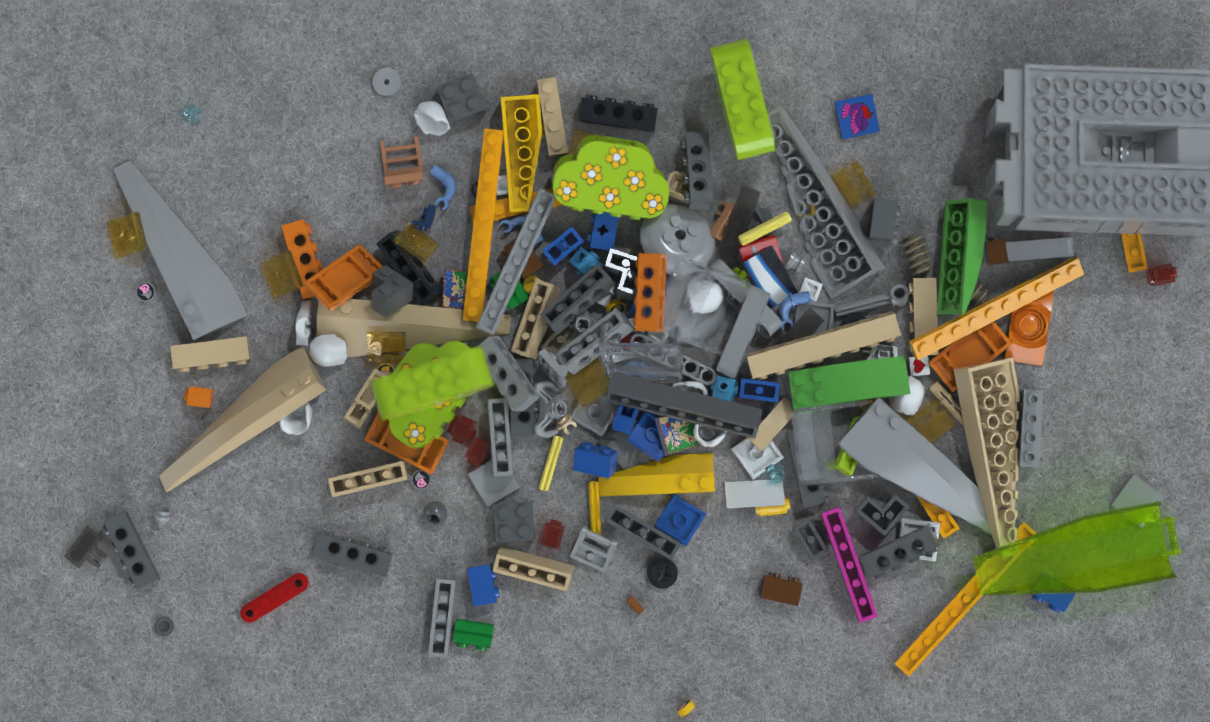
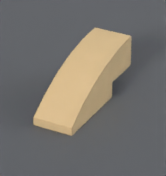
(363, 402)
(773, 423)

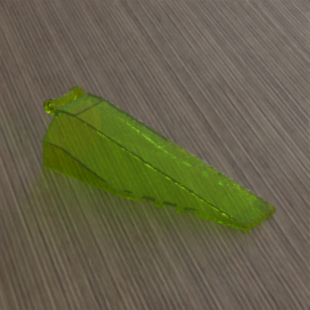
(1084, 555)

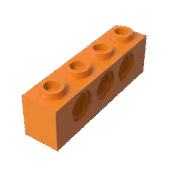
(291, 232)
(657, 283)

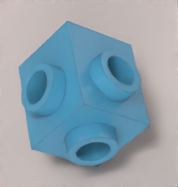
(584, 261)
(725, 388)

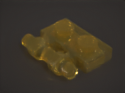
(848, 188)
(386, 342)
(936, 425)

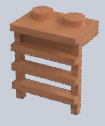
(399, 177)

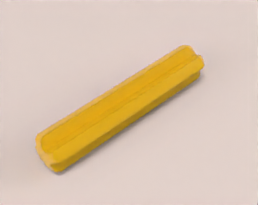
(594, 504)

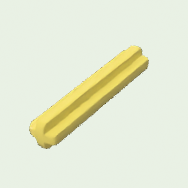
(764, 228)
(550, 463)

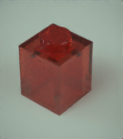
(477, 451)
(553, 534)

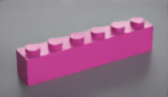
(849, 564)

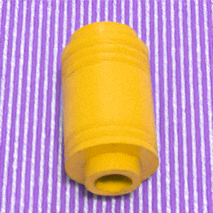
(773, 510)

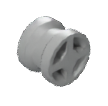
(795, 262)

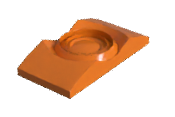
(343, 278)
(1029, 331)
(971, 349)
(423, 458)

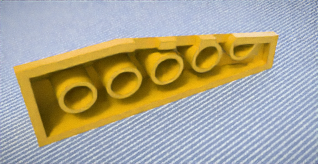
(522, 144)
(669, 475)

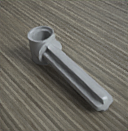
(875, 301)

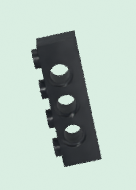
(588, 115)
(410, 267)

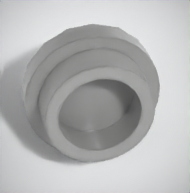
(162, 515)

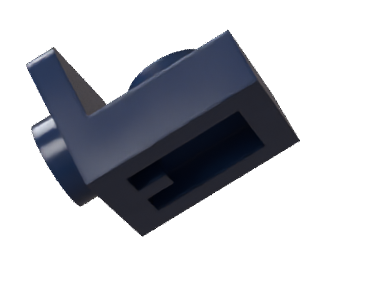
(428, 215)

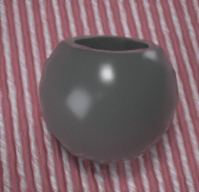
(435, 513)

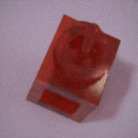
(1161, 275)
(462, 429)

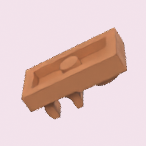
(719, 227)

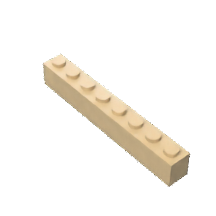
(822, 345)

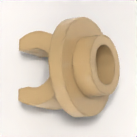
(563, 422)

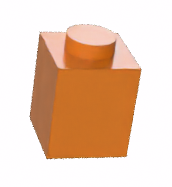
(199, 397)

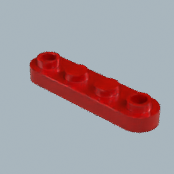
(274, 597)

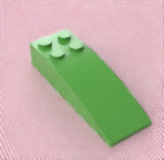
(961, 253)
(849, 382)

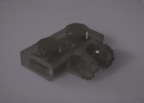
(83, 547)

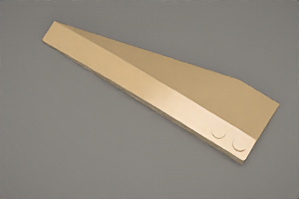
(419, 322)
(269, 399)
(990, 417)

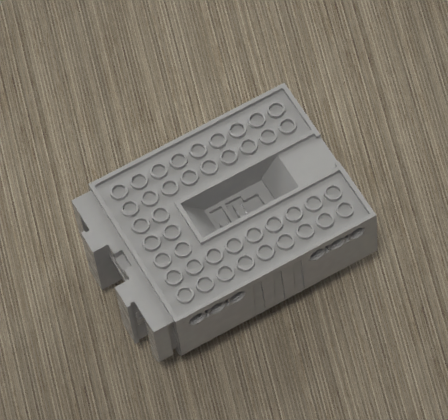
(1102, 150)

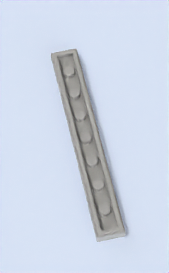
(516, 261)

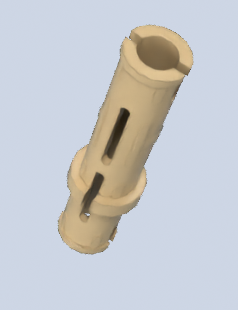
(939, 392)

